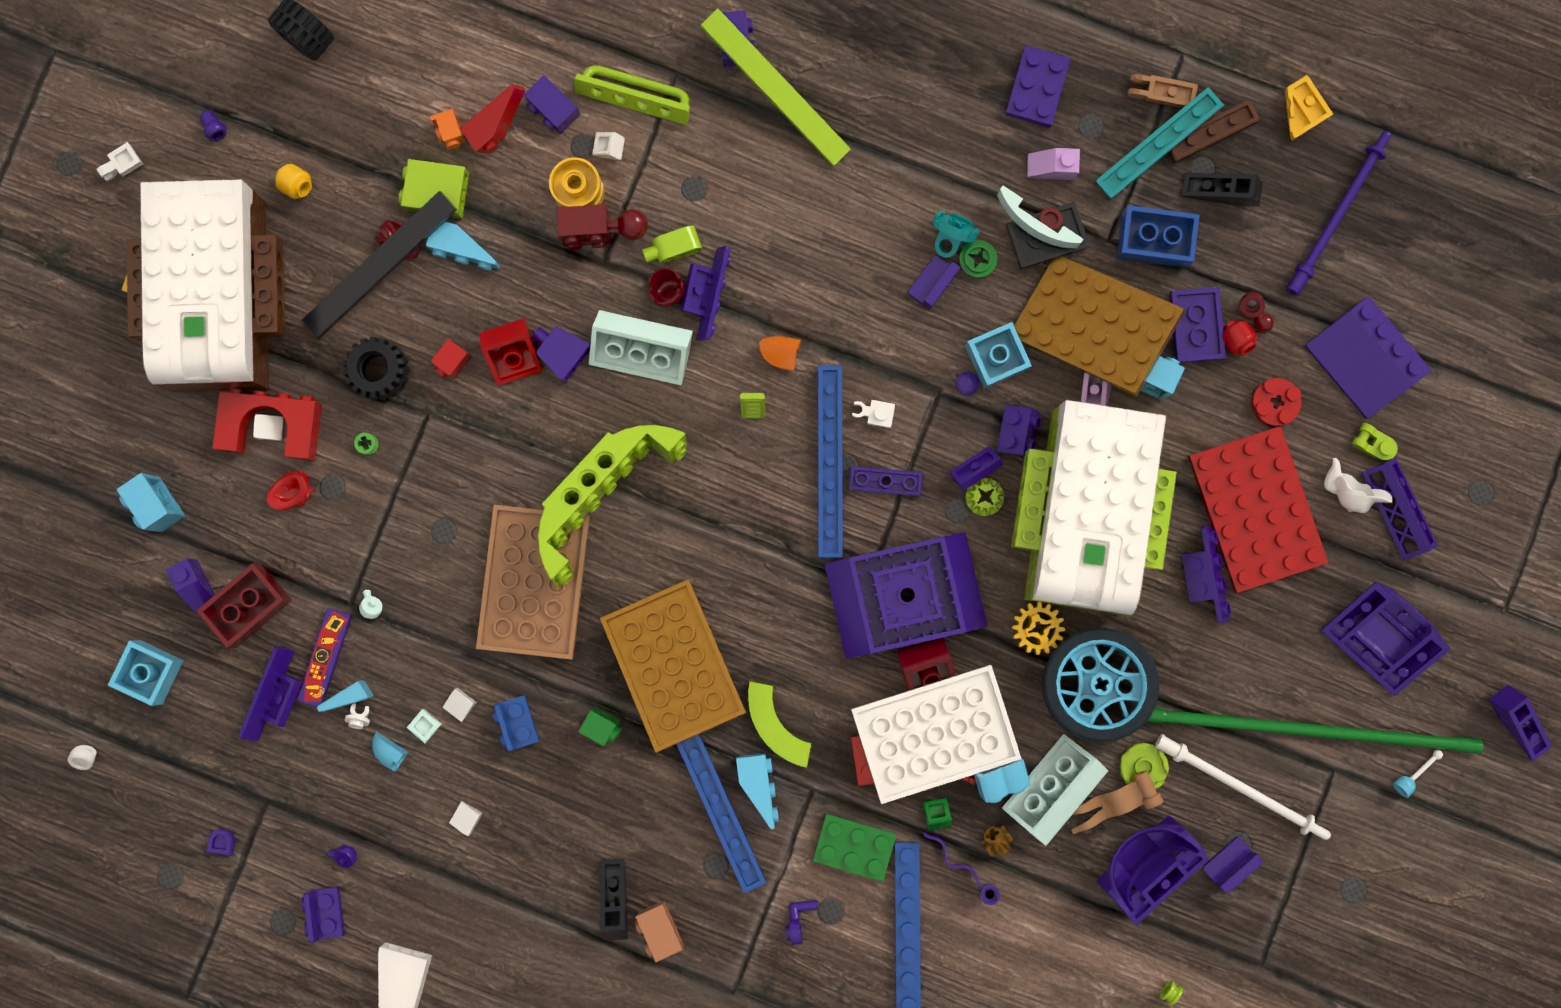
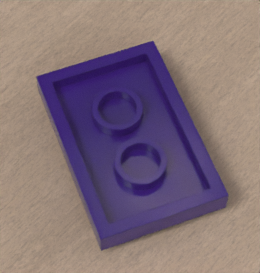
(1037, 86)
(1201, 327)

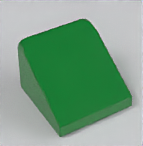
(937, 814)

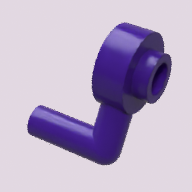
(794, 930)

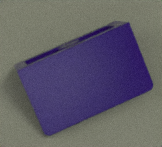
(933, 281)
(1232, 865)

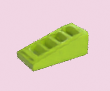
(752, 405)

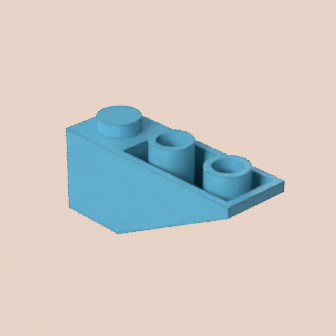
(454, 242)
(754, 780)

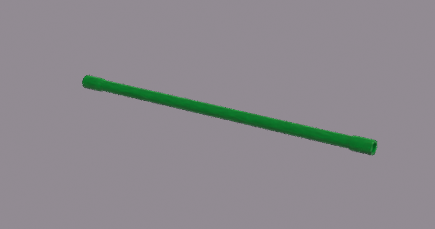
(1459, 744)

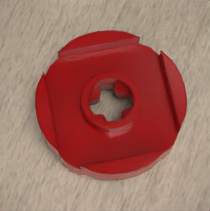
(1289, 396)

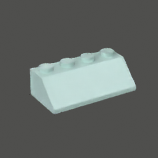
(639, 347)
(1055, 789)

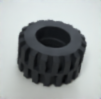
(301, 29)
(362, 355)

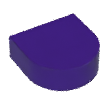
(221, 842)

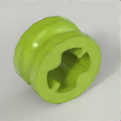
(1171, 993)

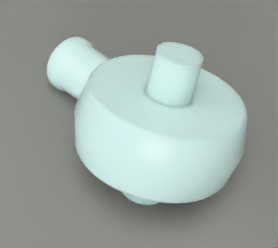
(370, 606)

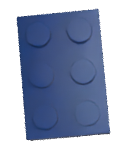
(1157, 236)

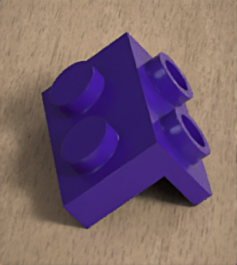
(1018, 430)

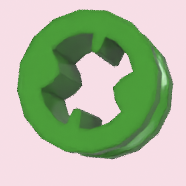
(373, 448)

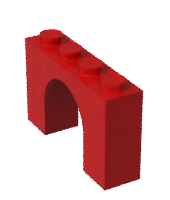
(238, 409)

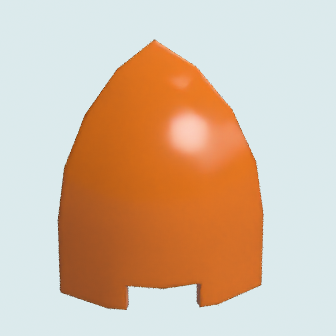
(780, 351)

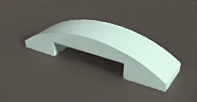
(1011, 202)

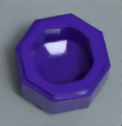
(967, 383)

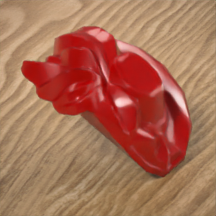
(289, 491)

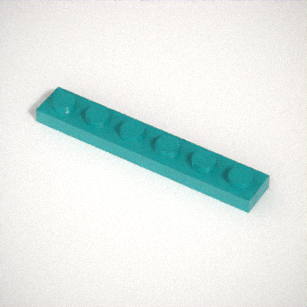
(1159, 143)

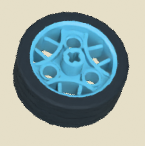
(1143, 685)

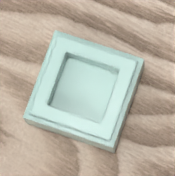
(424, 725)

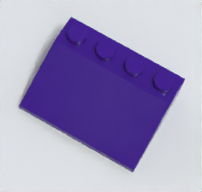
(1367, 357)

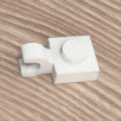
(122, 160)

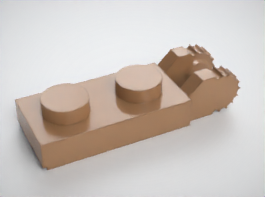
(1163, 90)

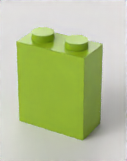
(427, 178)

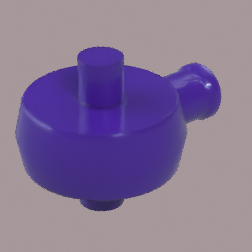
(344, 855)

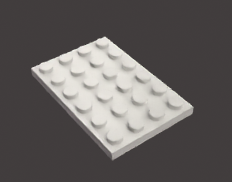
(936, 734)

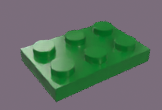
(854, 847)

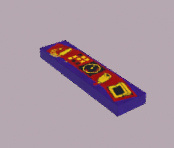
(324, 657)

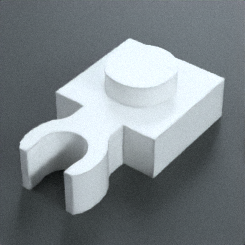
(878, 413)

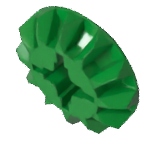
(973, 249)

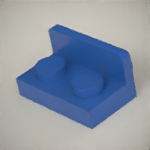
(516, 723)

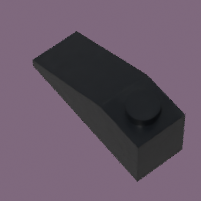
(1223, 188)
(613, 900)

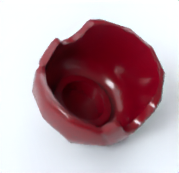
(666, 287)

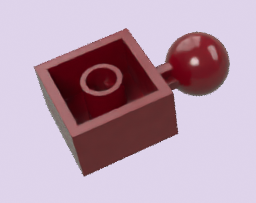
(592, 226)

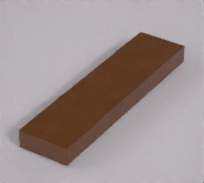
(1216, 129)

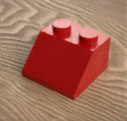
(510, 352)

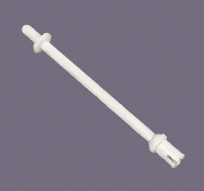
(1180, 753)

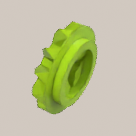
(985, 508)

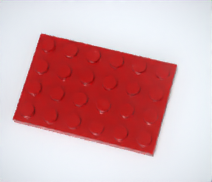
(1258, 509)

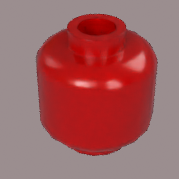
(1239, 337)

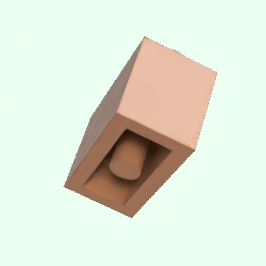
(659, 931)

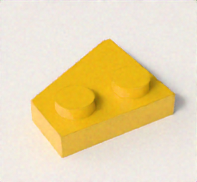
(1304, 107)

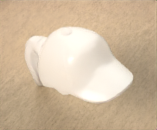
(1350, 492)

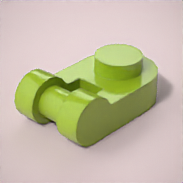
(1382, 447)

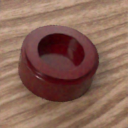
(1051, 218)

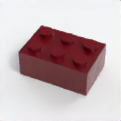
(244, 605)

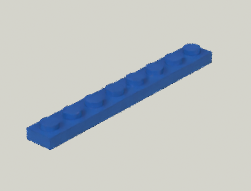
(830, 462)
(721, 813)
(907, 925)

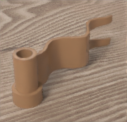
(1120, 801)

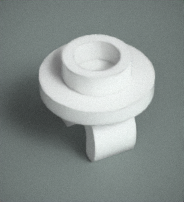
(356, 720)

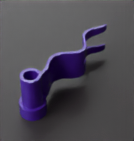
(989, 900)

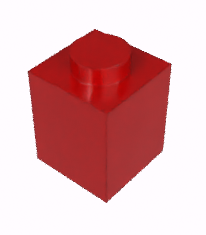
(450, 359)

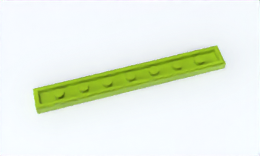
(775, 87)

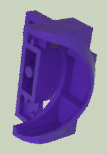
(1150, 867)

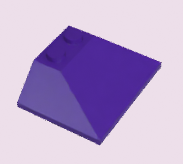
(1387, 637)

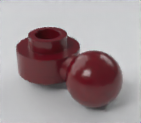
(1263, 322)

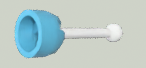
(1406, 785)

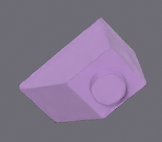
(1054, 164)
(1095, 391)

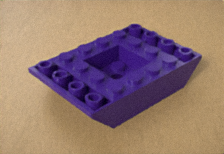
(870, 604)

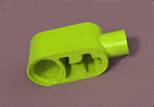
(673, 245)

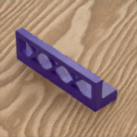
(1409, 509)

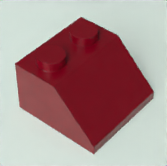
(926, 663)

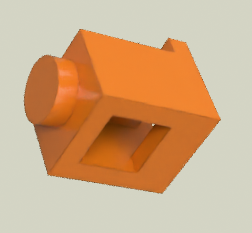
(448, 129)

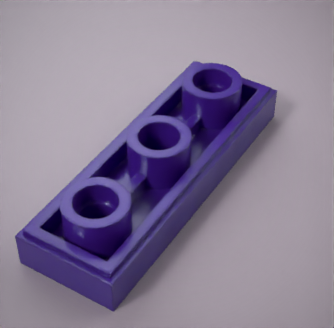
(901, 482)

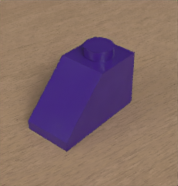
(190, 583)

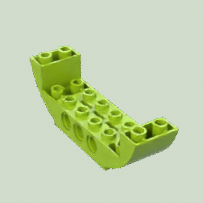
(619, 453)

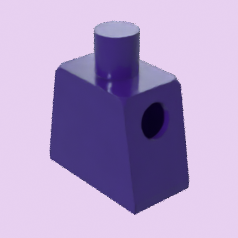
(561, 351)

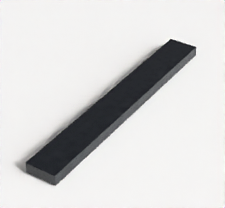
(379, 264)

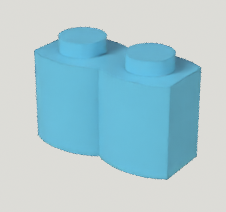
(1002, 780)

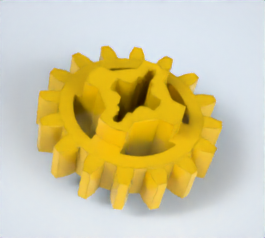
(1042, 638)

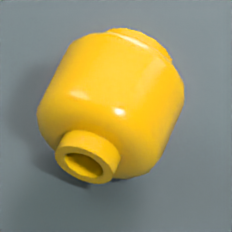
(293, 181)

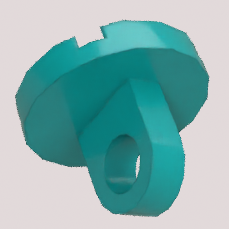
(954, 228)

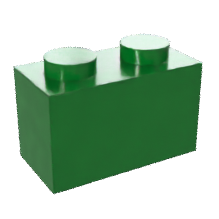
(600, 727)

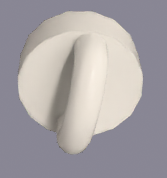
(82, 757)

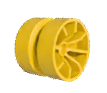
(576, 183)

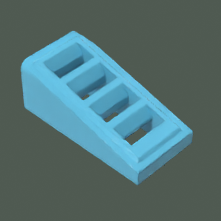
(356, 692)

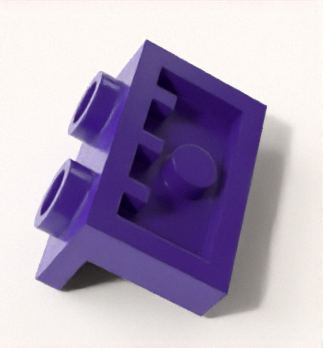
(323, 914)

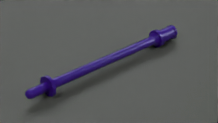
(1305, 271)

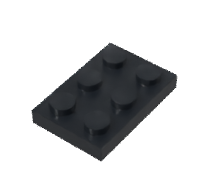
(1033, 251)

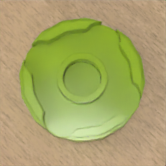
(1141, 758)

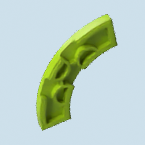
(771, 729)

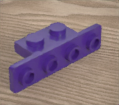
(703, 292)
(1205, 577)
(273, 696)

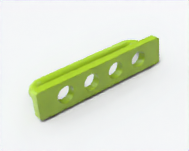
(585, 85)

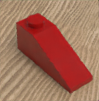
(493, 121)

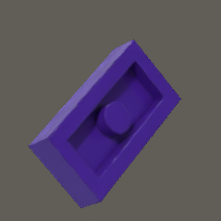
(976, 468)

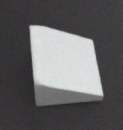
(608, 145)
(268, 427)
(459, 704)
(465, 818)

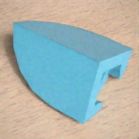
(388, 752)

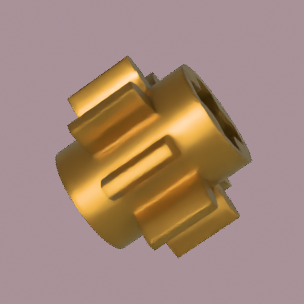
(997, 841)

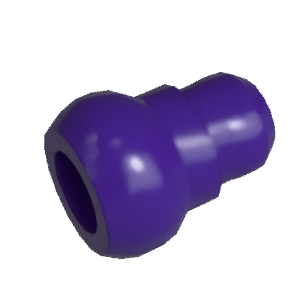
(213, 128)

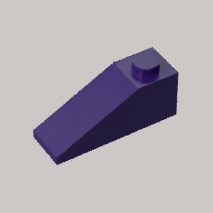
(1521, 721)

